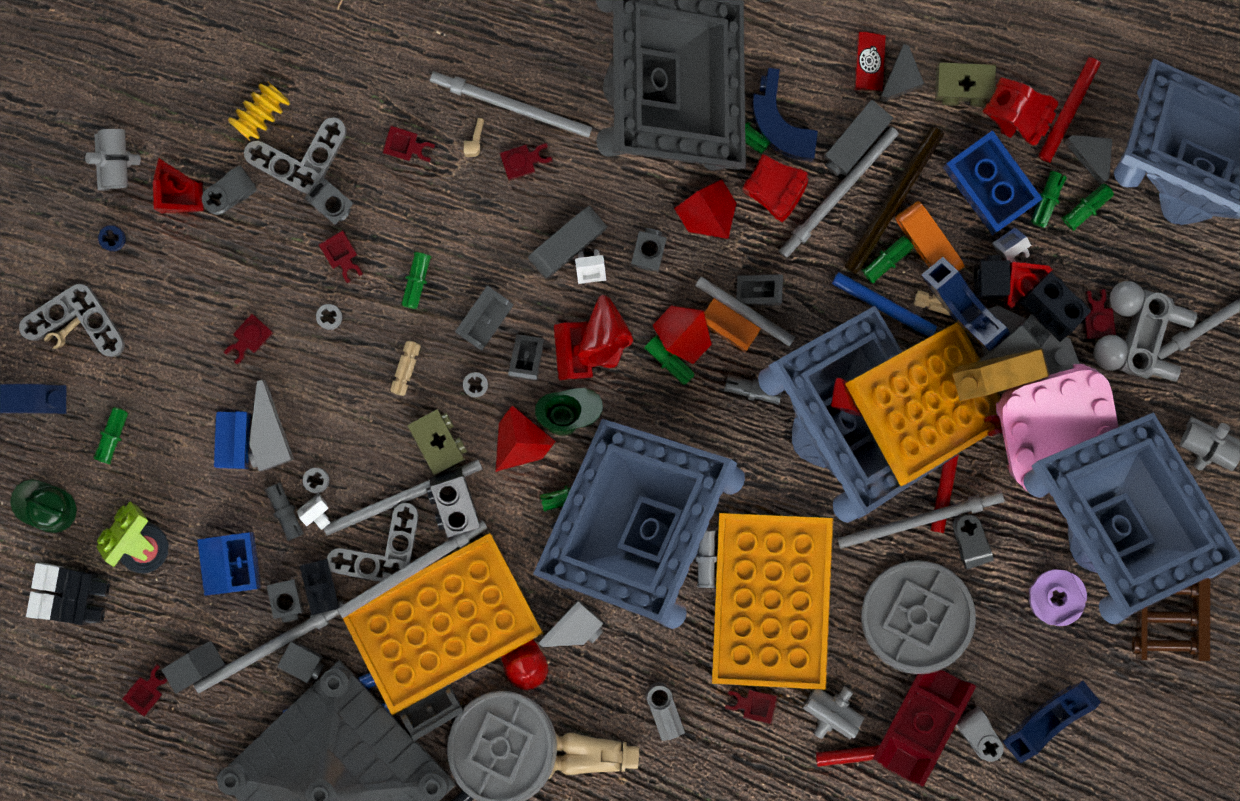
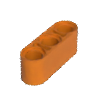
(927, 236)

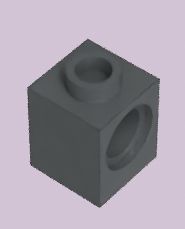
(321, 192)
(644, 262)
(292, 588)
(301, 662)

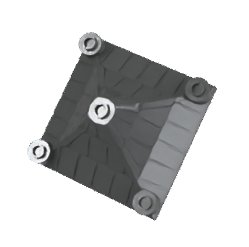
(677, 81)
(335, 748)

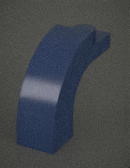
(782, 137)
(963, 305)
(32, 399)
(1049, 719)

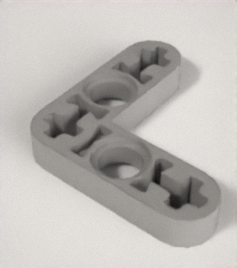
(307, 164)
(71, 310)
(391, 555)

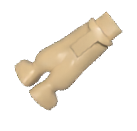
(593, 755)

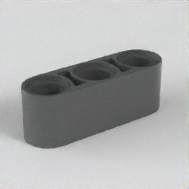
(567, 242)

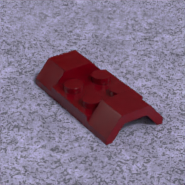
(923, 725)

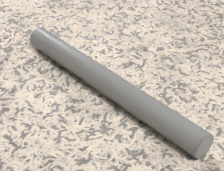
(744, 311)

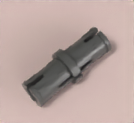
(750, 389)
(284, 511)

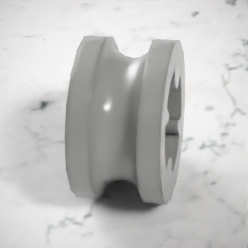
(331, 308)
(466, 385)
(312, 472)

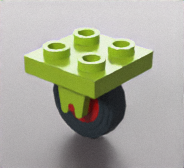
(133, 541)

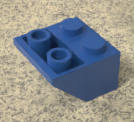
(229, 563)

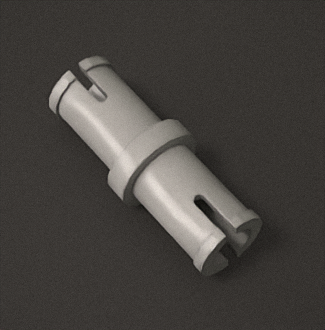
(706, 560)

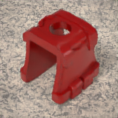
(1021, 109)
(776, 187)

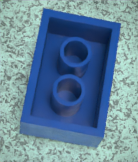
(992, 182)

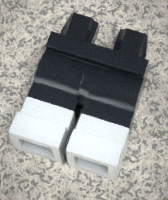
(76, 595)

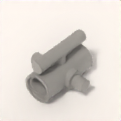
(111, 159)
(1211, 444)
(833, 713)

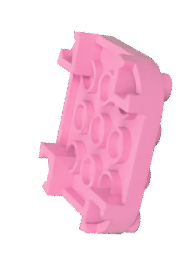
(1054, 416)

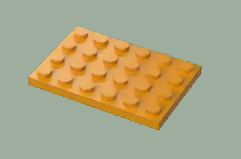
(916, 405)
(772, 601)
(442, 624)

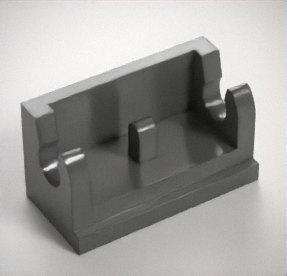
(484, 318)
(431, 712)

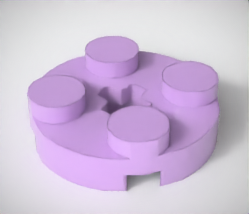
(1073, 602)

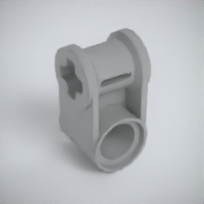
(977, 730)

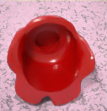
(604, 336)

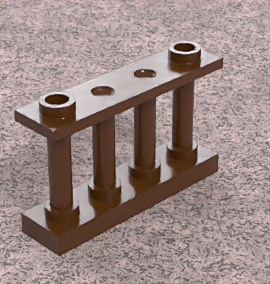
(1197, 617)

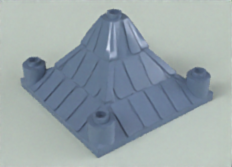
(1186, 145)
(831, 435)
(1134, 515)
(636, 520)

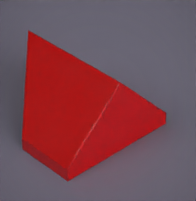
(175, 191)
(708, 211)
(1022, 279)
(684, 332)
(520, 441)

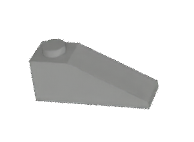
(267, 435)

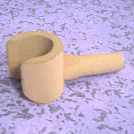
(472, 148)
(62, 333)

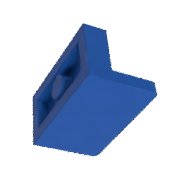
(232, 440)

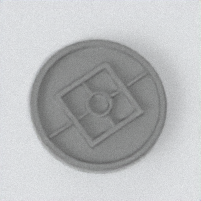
(918, 617)
(502, 747)

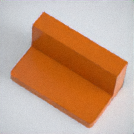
(730, 325)

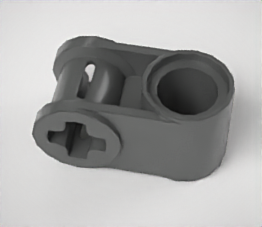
(234, 188)
(972, 546)

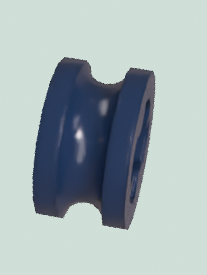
(106, 245)

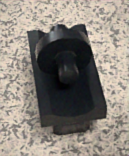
(319, 587)

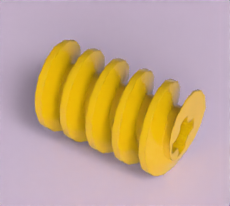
(259, 111)

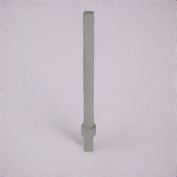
(458, 86)
(802, 232)
(1182, 340)
(392, 501)
(973, 504)
(456, 541)
(316, 621)

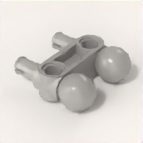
(1144, 332)

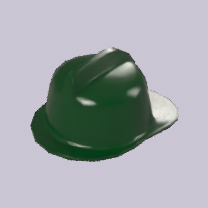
(568, 410)
(43, 506)

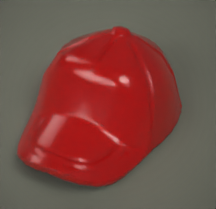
(525, 666)

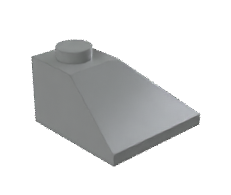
(574, 628)

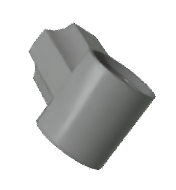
(665, 713)

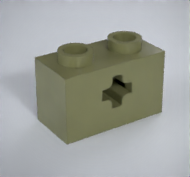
(950, 75)
(423, 433)

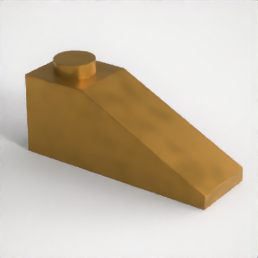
(999, 373)

